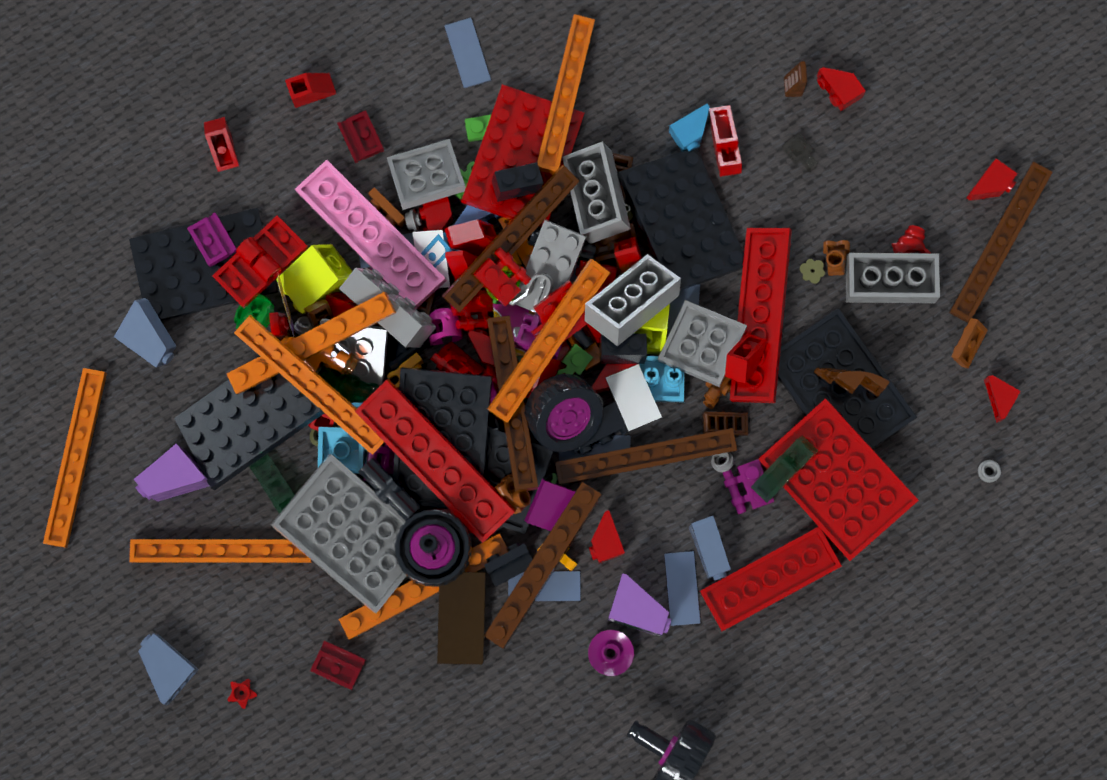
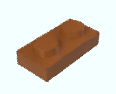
(391, 212)
(969, 343)

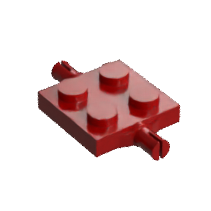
(548, 305)

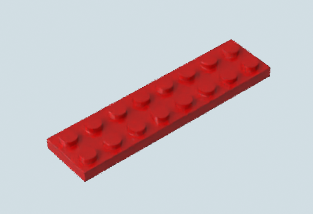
(763, 307)
(435, 460)

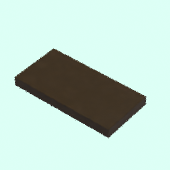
(462, 620)

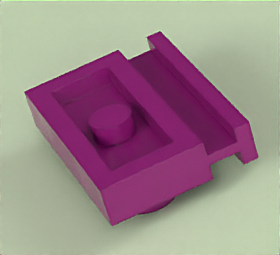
(212, 239)

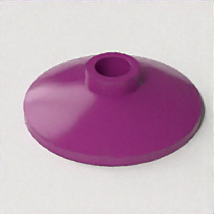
(610, 640)

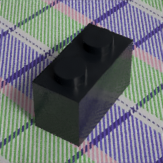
(517, 181)
(630, 351)

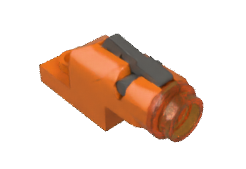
(335, 357)

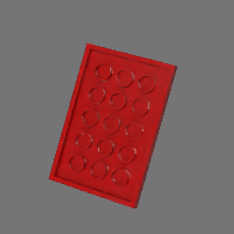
(512, 141)
(845, 483)

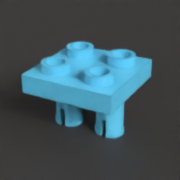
(663, 381)

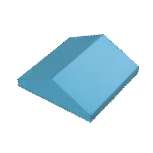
(342, 446)

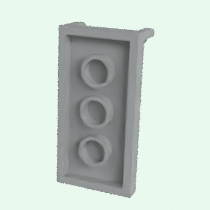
(549, 264)

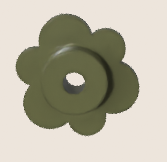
(817, 266)

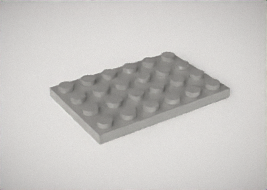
(345, 532)

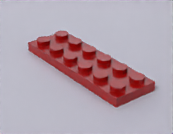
(770, 578)

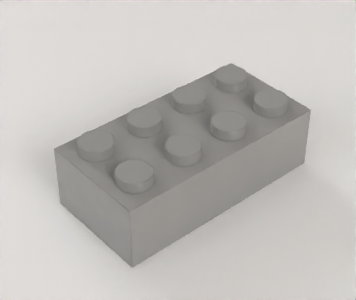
(598, 194)
(892, 278)
(632, 299)
(407, 324)

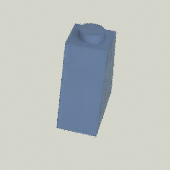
(146, 334)
(710, 548)
(165, 667)

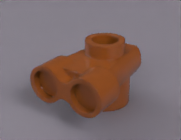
(836, 253)
(714, 393)
(517, 500)

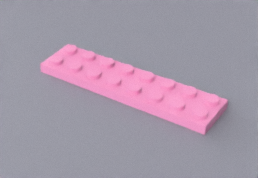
(370, 233)

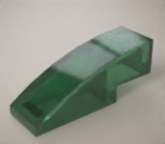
(784, 468)

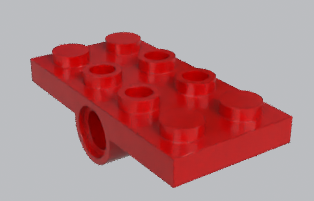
(260, 261)

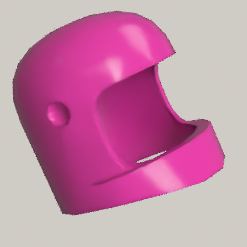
(449, 326)

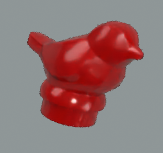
(911, 242)

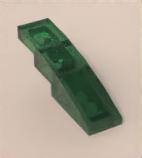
(272, 482)

